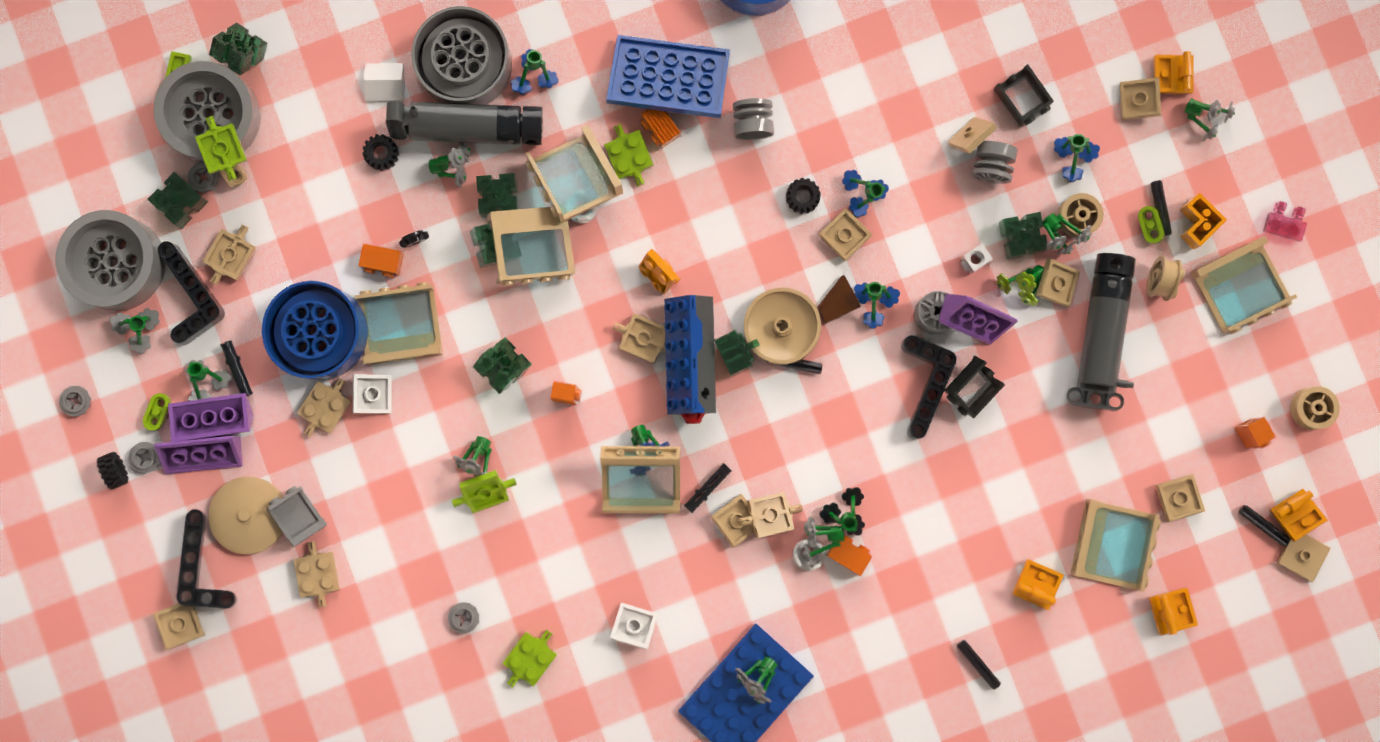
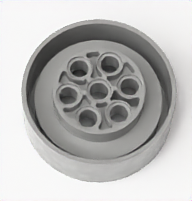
(469, 87)
(178, 96)
(82, 246)

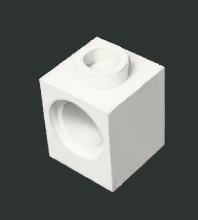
(983, 255)

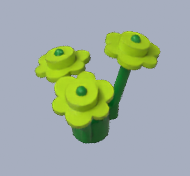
(1027, 281)

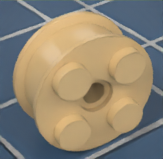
(1087, 206)
(1164, 278)
(1304, 410)

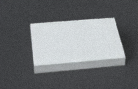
(384, 82)
(372, 394)
(634, 626)

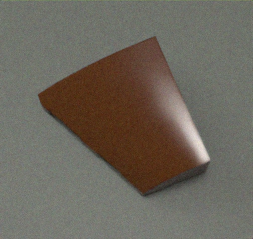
(838, 301)

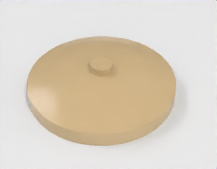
(783, 324)
(241, 516)

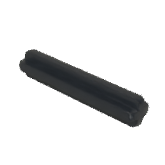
(1161, 206)
(804, 365)
(1264, 525)
(978, 664)

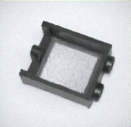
(1024, 96)
(973, 388)

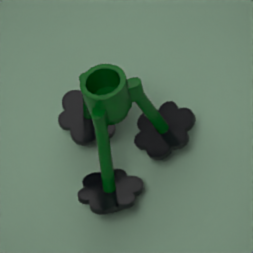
(850, 520)

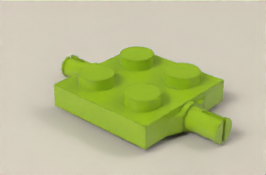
(221, 148)
(629, 155)
(484, 491)
(529, 658)

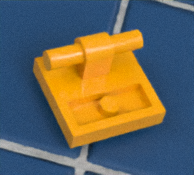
(1174, 73)
(658, 271)
(1298, 515)
(1038, 584)
(1173, 611)

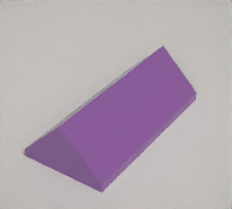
(974, 318)
(210, 417)
(200, 454)

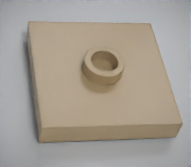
(1140, 99)
(972, 135)
(845, 234)
(1057, 283)
(1180, 498)
(728, 521)
(1304, 557)
(178, 625)

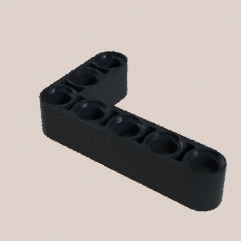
(193, 292)
(931, 384)
(195, 567)

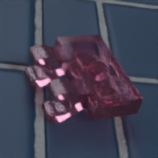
(1283, 226)

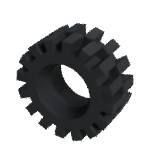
(380, 141)
(803, 184)
(112, 470)

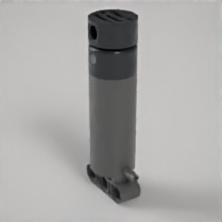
(465, 123)
(1105, 333)

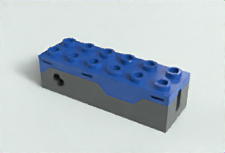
(690, 357)

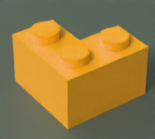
(1205, 220)

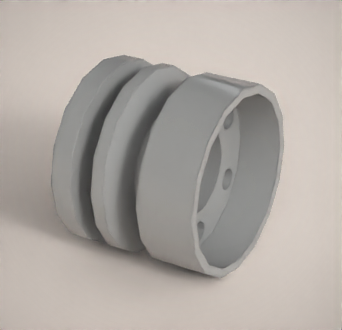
(752, 119)
(994, 161)
(924, 315)

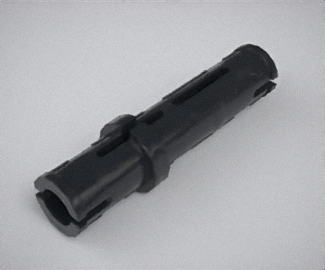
(236, 368)
(723, 471)

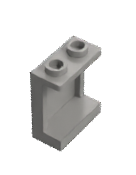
(296, 516)

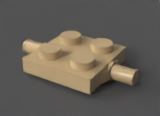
(229, 254)
(642, 338)
(324, 407)
(770, 515)
(316, 574)

